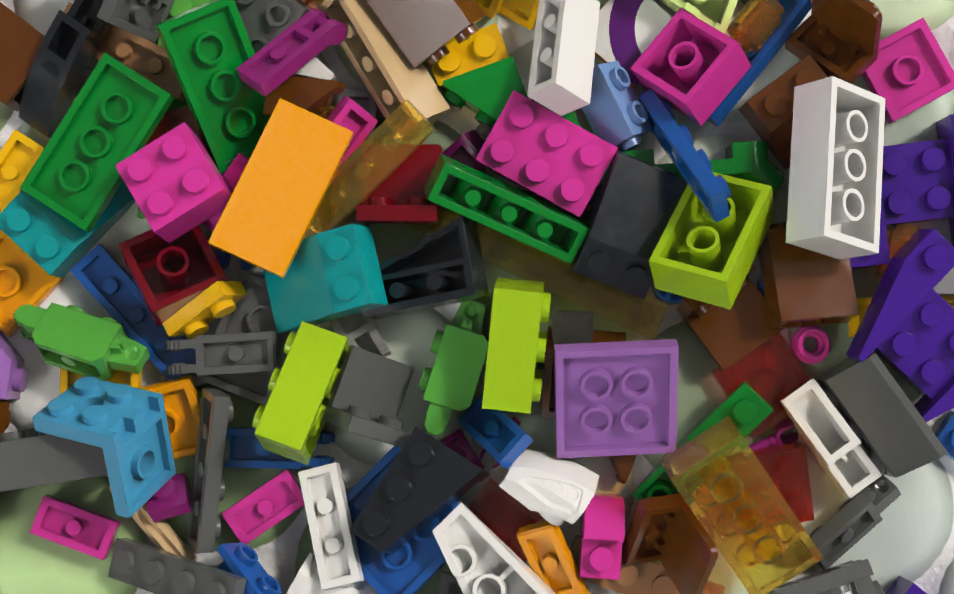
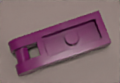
(291, 51)

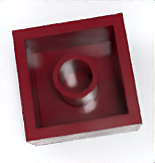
(171, 272)

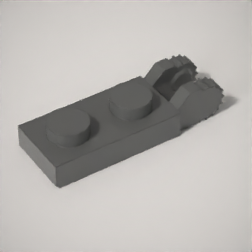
(227, 353)

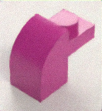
(602, 537)

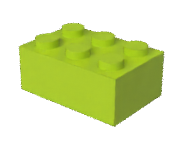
(708, 257)
(515, 345)
(300, 393)

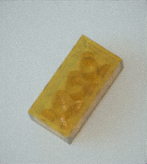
(741, 508)

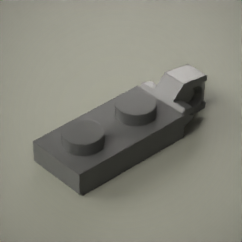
(853, 521)

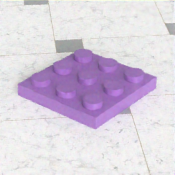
(616, 398)

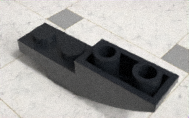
(61, 65)

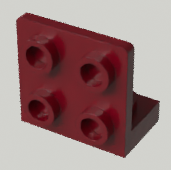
(402, 194)

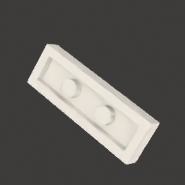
(330, 525)

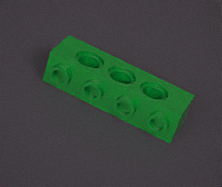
(505, 208)

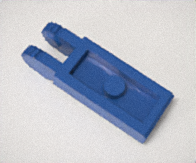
(247, 452)

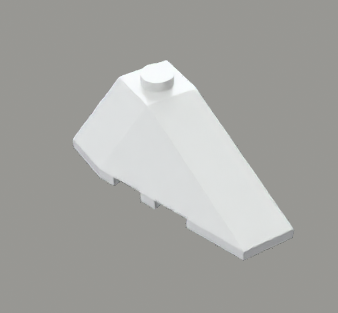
(483, 560)

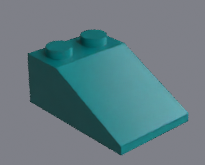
(52, 238)
(328, 279)

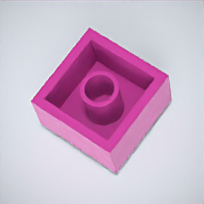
(691, 66)
(175, 182)

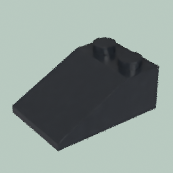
(628, 224)

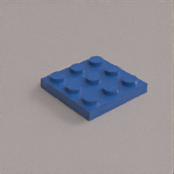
(413, 563)

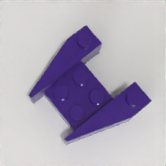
(915, 187)
(913, 323)

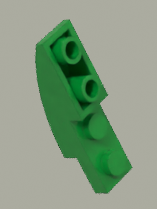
(745, 410)

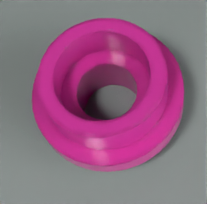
(822, 347)

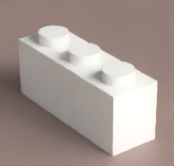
(564, 54)

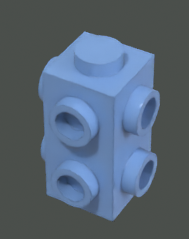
(614, 108)

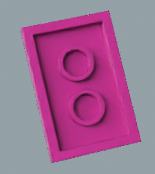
(546, 154)

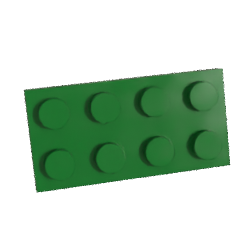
(204, 53)
(101, 128)

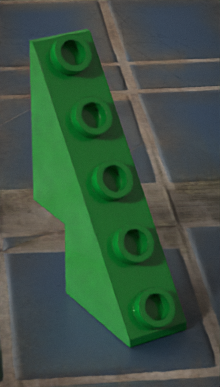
(488, 91)

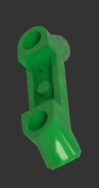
(743, 160)

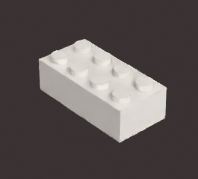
(836, 169)

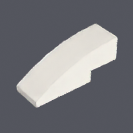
(830, 439)

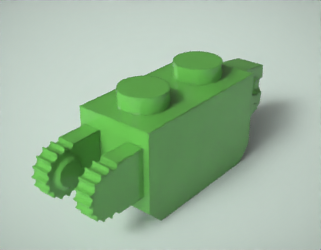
(80, 341)
(457, 366)

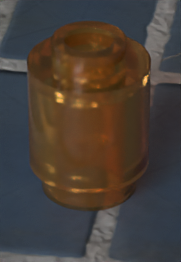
(755, 23)

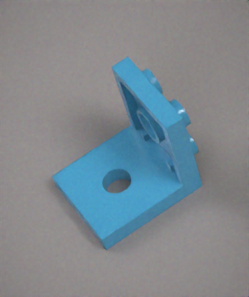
(127, 426)

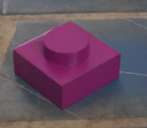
(171, 499)

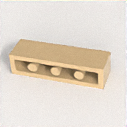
(382, 63)

